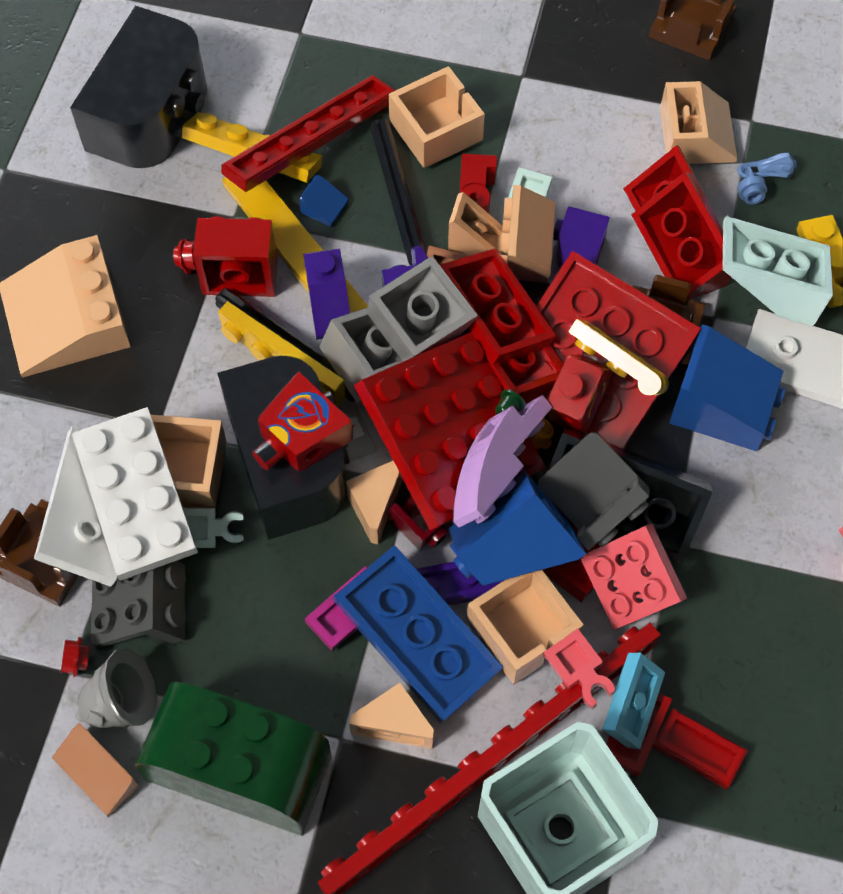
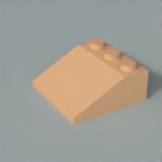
(63, 308)

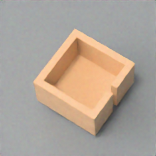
(430, 117)
(194, 456)
(522, 622)

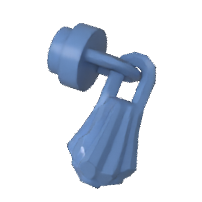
(753, 186)

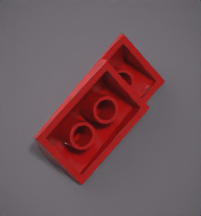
(679, 224)
(507, 324)

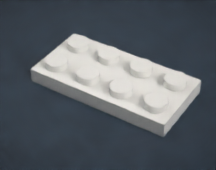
(134, 494)

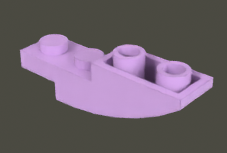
(494, 460)

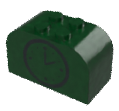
(235, 756)

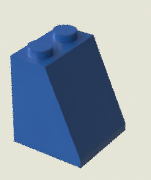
(728, 392)
(517, 538)

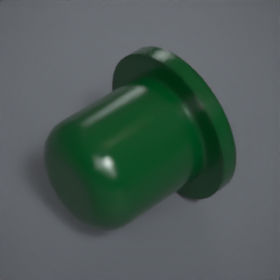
(508, 399)

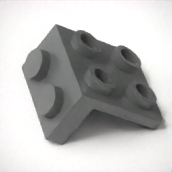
(595, 490)
(140, 606)

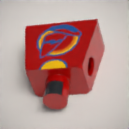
(578, 392)
(301, 427)

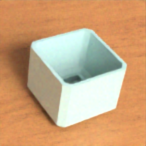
(574, 780)

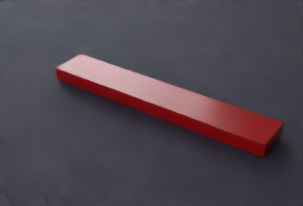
(307, 134)

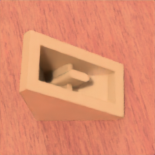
(472, 228)
(372, 497)
(393, 719)

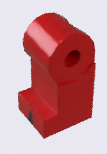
(475, 174)

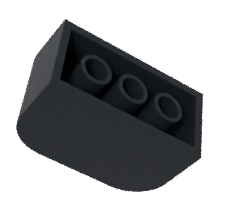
(142, 91)
(284, 496)

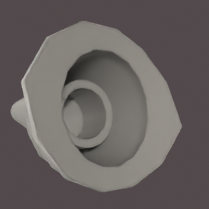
(118, 693)

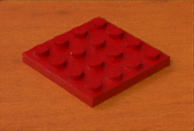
(628, 317)
(430, 417)

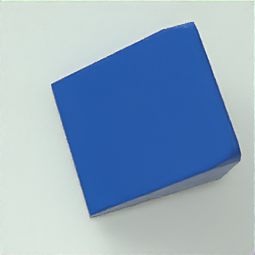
(322, 201)

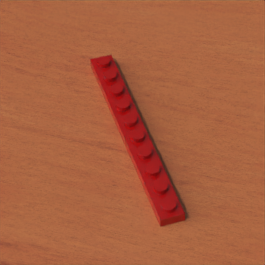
(476, 768)

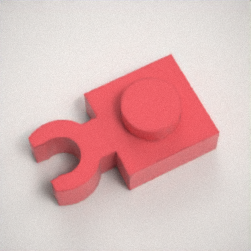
(576, 663)

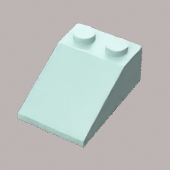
(779, 269)

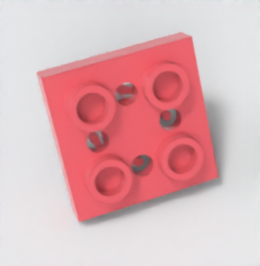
(645, 571)

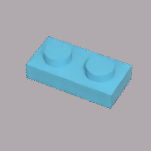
(633, 700)

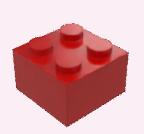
(236, 256)

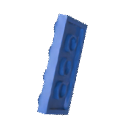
(417, 633)

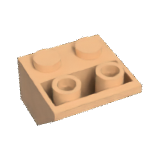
(697, 123)
(528, 234)

